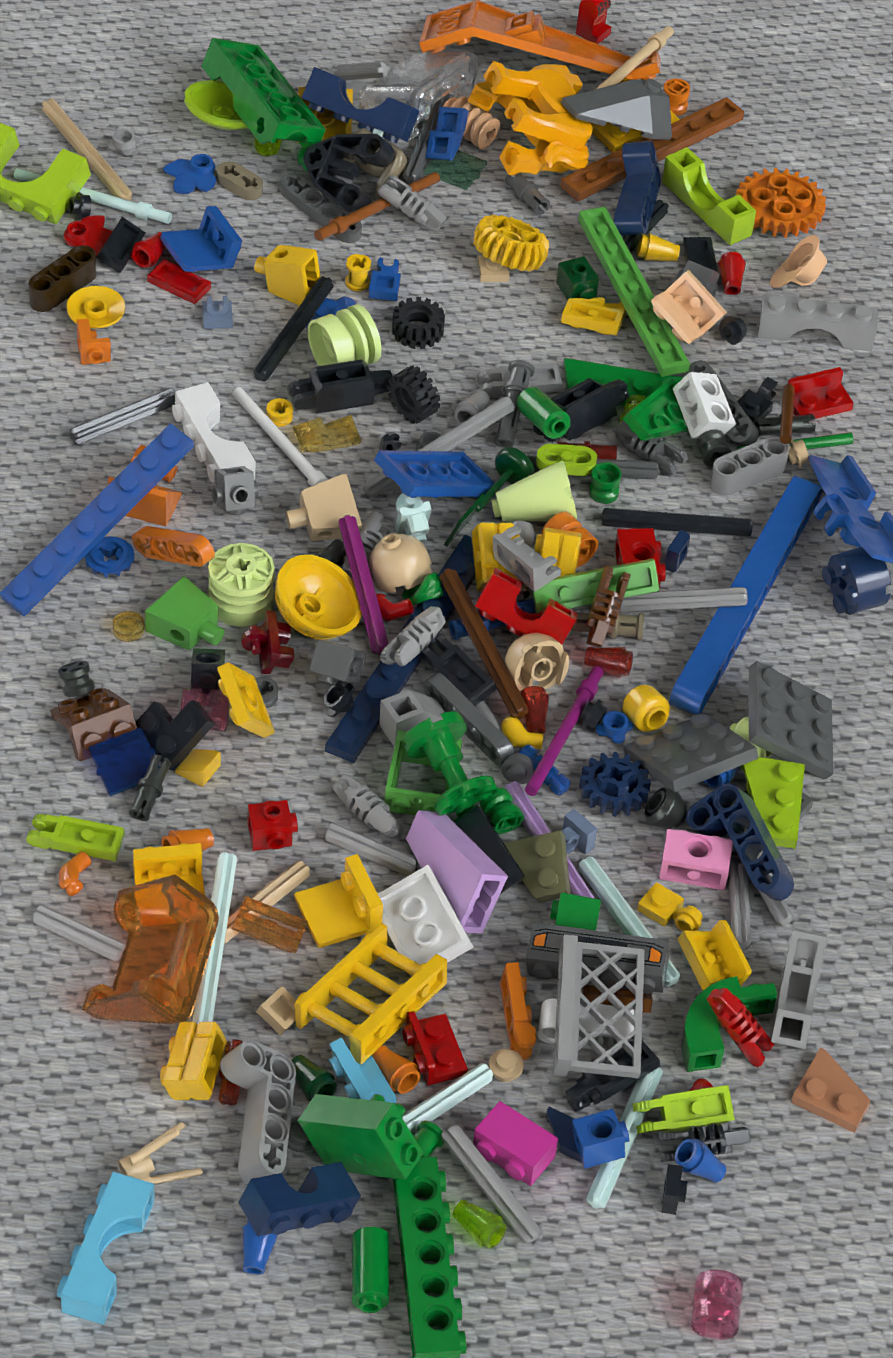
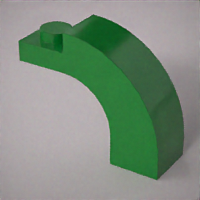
(701, 1036)

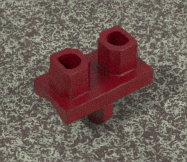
(266, 642)

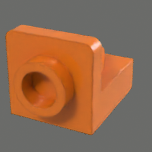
(90, 347)

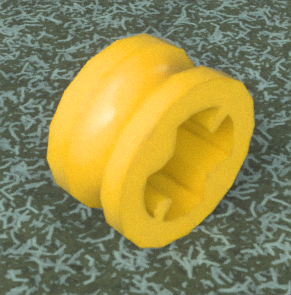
(282, 405)

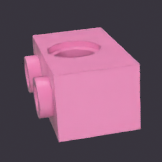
(696, 859)

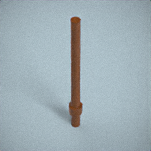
(340, 224)

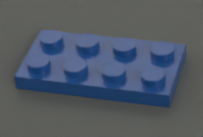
(434, 473)

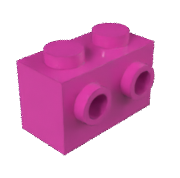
(515, 1143)

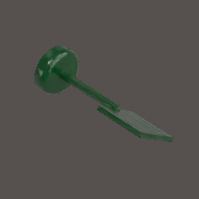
(512, 467)

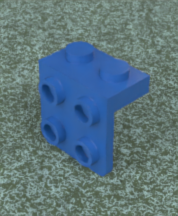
(207, 248)

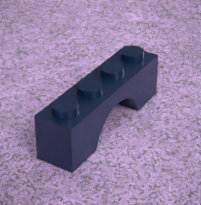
(330, 93)

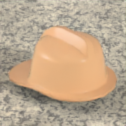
(802, 265)

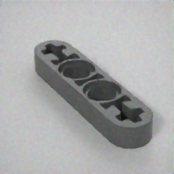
(325, 204)
(740, 415)
(479, 728)

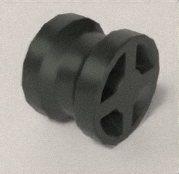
(712, 446)
(76, 678)

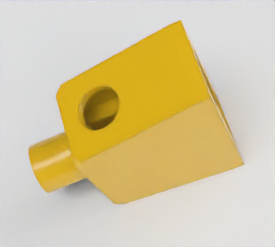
(289, 271)

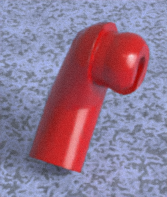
(392, 611)

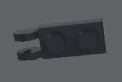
(460, 670)

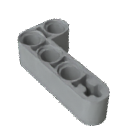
(268, 1109)

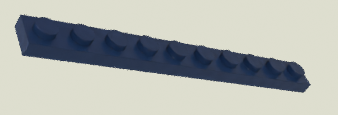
(388, 680)

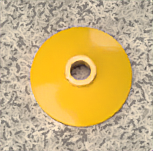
(97, 303)

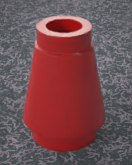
(148, 251)
(731, 270)

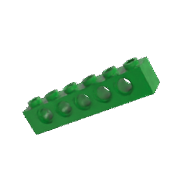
(421, 1277)

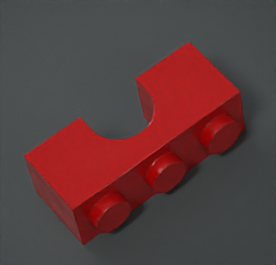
(500, 602)

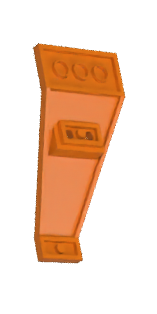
(525, 33)

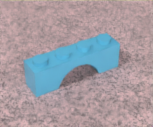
(121, 1210)

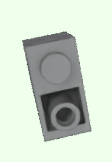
(406, 711)

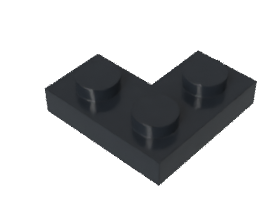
(175, 736)

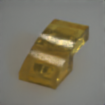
(319, 437)

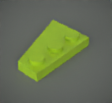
(777, 793)

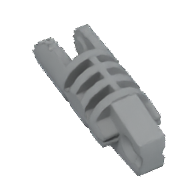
(412, 203)
(370, 534)
(414, 637)
(367, 806)

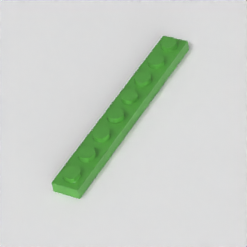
(633, 291)

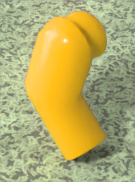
(517, 734)

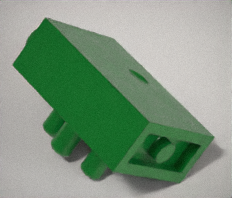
(362, 1135)

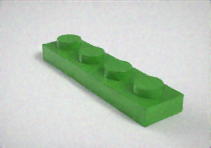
(581, 587)

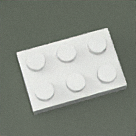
(423, 919)

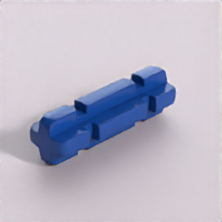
(558, 782)

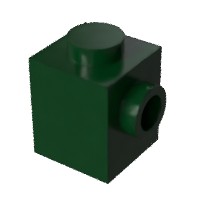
(577, 279)

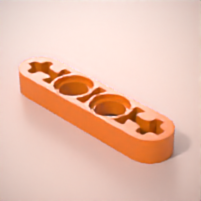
(173, 546)

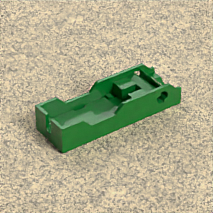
(262, 93)

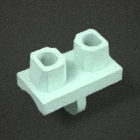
(412, 517)

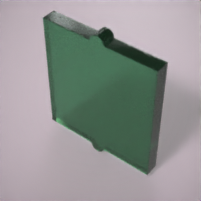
(458, 172)

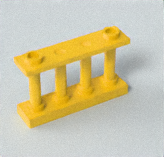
(384, 1017)

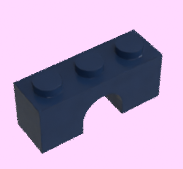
(322, 1198)

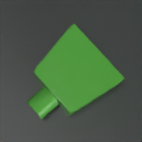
(184, 616)

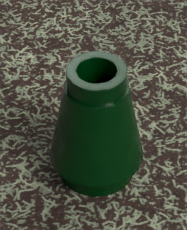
(313, 1078)

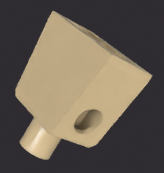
(323, 507)

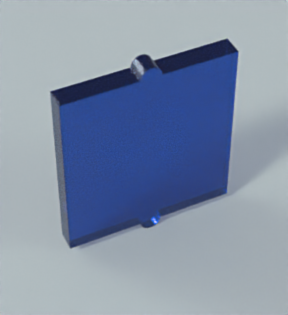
(122, 760)

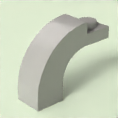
(798, 988)

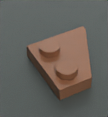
(831, 1093)

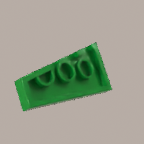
(637, 381)

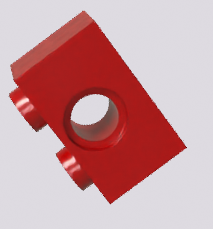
(639, 545)

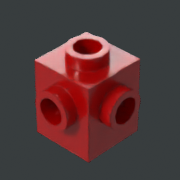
(271, 825)

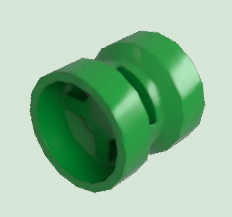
(605, 482)
(503, 813)

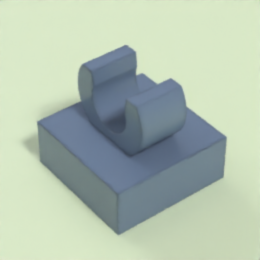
(217, 313)
(578, 832)

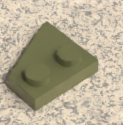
(543, 864)

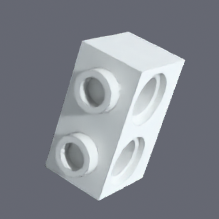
(703, 404)

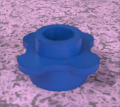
(614, 719)

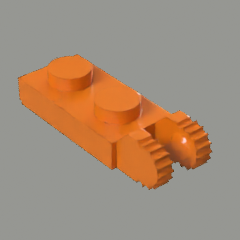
(517, 1014)

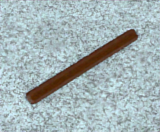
(483, 643)

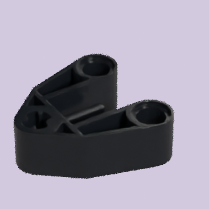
(325, 161)

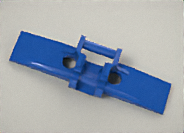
(849, 498)

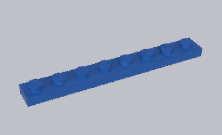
(96, 520)

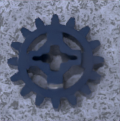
(614, 784)

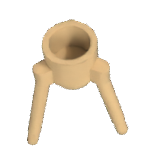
(140, 1164)

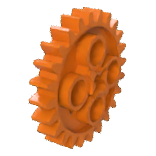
(783, 202)

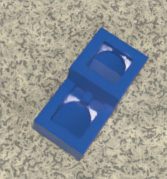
(448, 135)

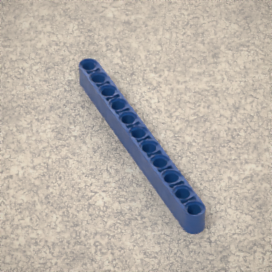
(757, 576)

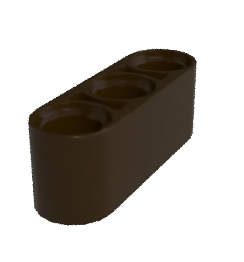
(62, 278)

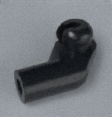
(390, 442)

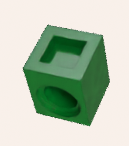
(576, 911)

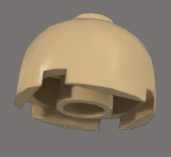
(398, 562)
(537, 659)

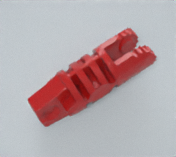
(740, 1025)

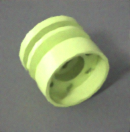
(345, 337)
(241, 583)

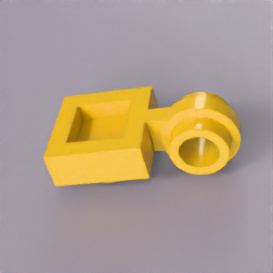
(663, 905)

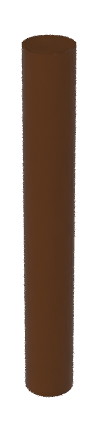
(787, 414)

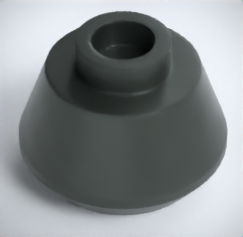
(665, 809)

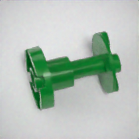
(440, 746)

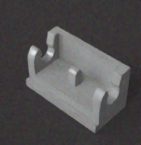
(523, 560)

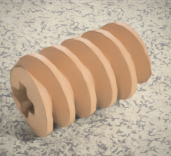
(480, 126)

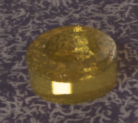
(128, 626)

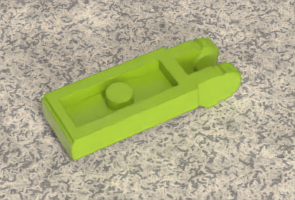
(76, 835)
(688, 1109)

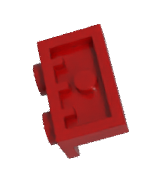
(820, 394)
(434, 1048)

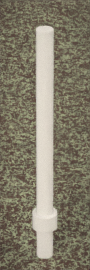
(314, 477)

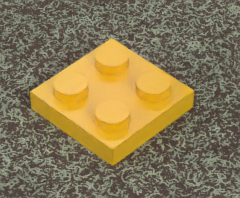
(245, 699)

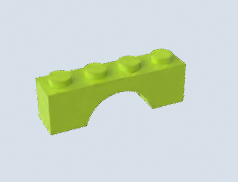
(687, 179)

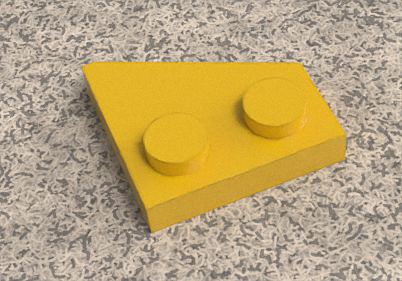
(594, 315)

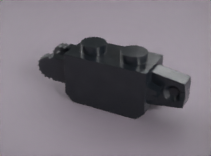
(338, 387)
(588, 406)

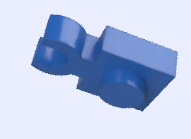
(385, 281)

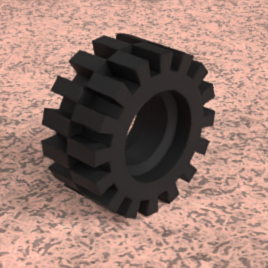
(418, 311)
(413, 394)

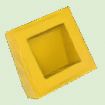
(200, 765)

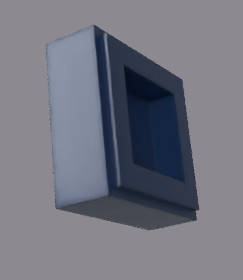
(677, 551)

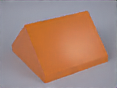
(156, 505)

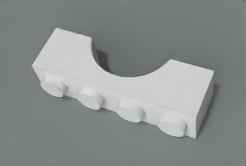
(199, 412)

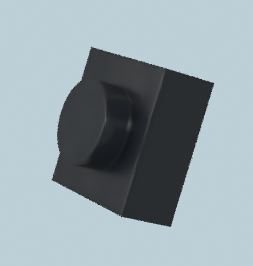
(674, 1189)

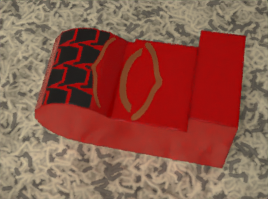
(592, 20)

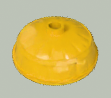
(317, 597)

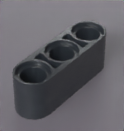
(482, 833)

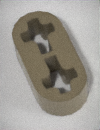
(239, 180)

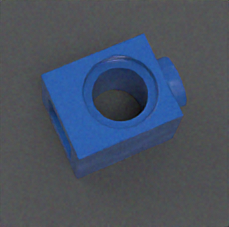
(599, 1150)

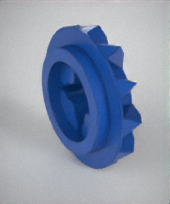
(109, 547)

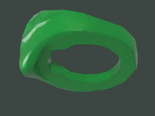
(428, 589)

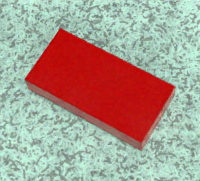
(179, 282)

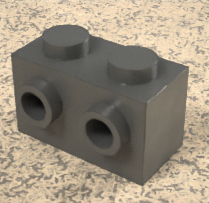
(336, 662)

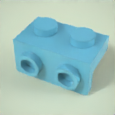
(361, 1080)

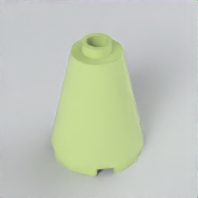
(536, 496)

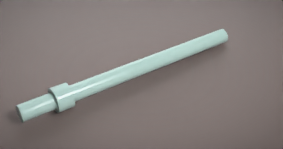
(141, 210)

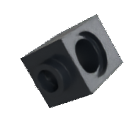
(204, 668)

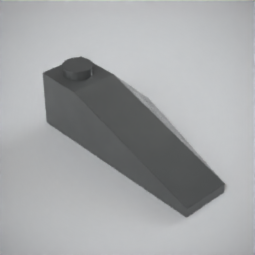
(626, 105)

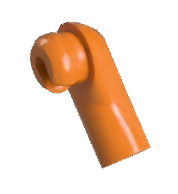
(70, 873)

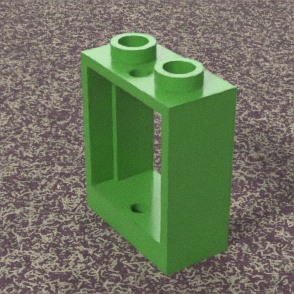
(402, 800)

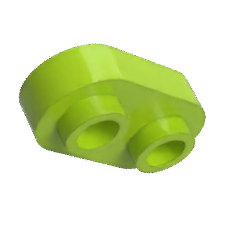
(577, 459)

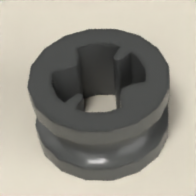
(271, 686)

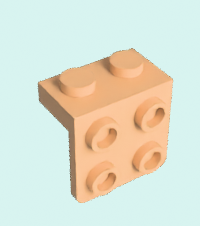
(688, 308)

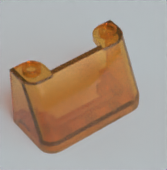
(163, 954)

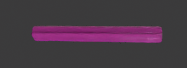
(363, 584)

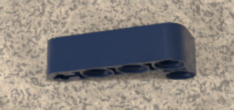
(639, 188)
(734, 820)

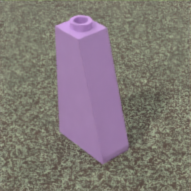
(461, 867)

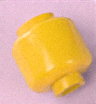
(646, 708)

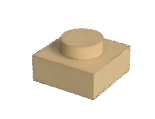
(492, 271)
(279, 1010)

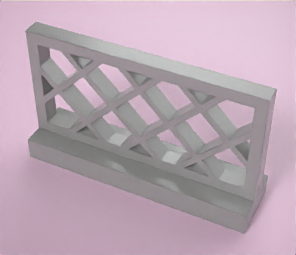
(568, 1009)

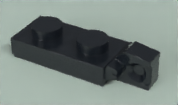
(599, 1087)

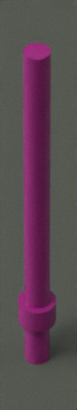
(585, 692)

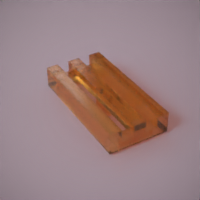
(266, 929)

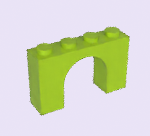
(50, 193)

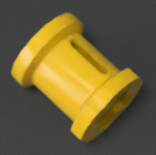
(358, 268)

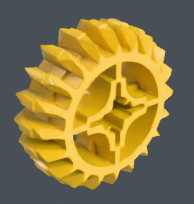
(511, 242)

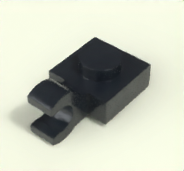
(758, 404)

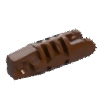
(605, 607)

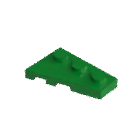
(657, 414)

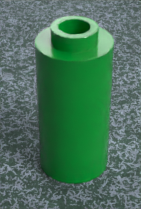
(543, 412)
(370, 1269)

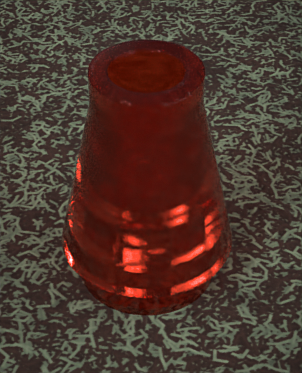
(612, 660)
(538, 704)

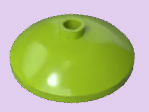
(213, 105)

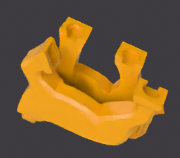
(536, 109)

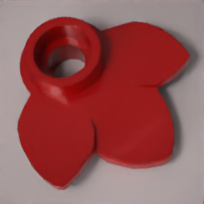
(88, 233)

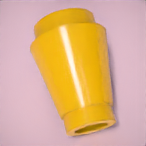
(657, 249)

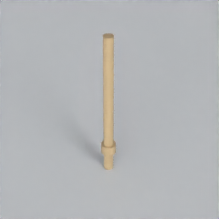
(653, 44)

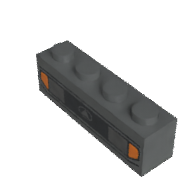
(546, 940)

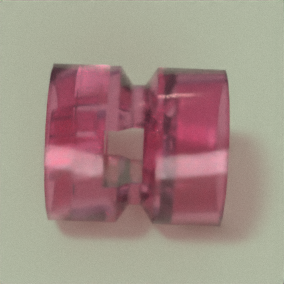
(213, 699)
(717, 1304)

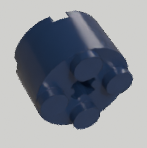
(856, 581)

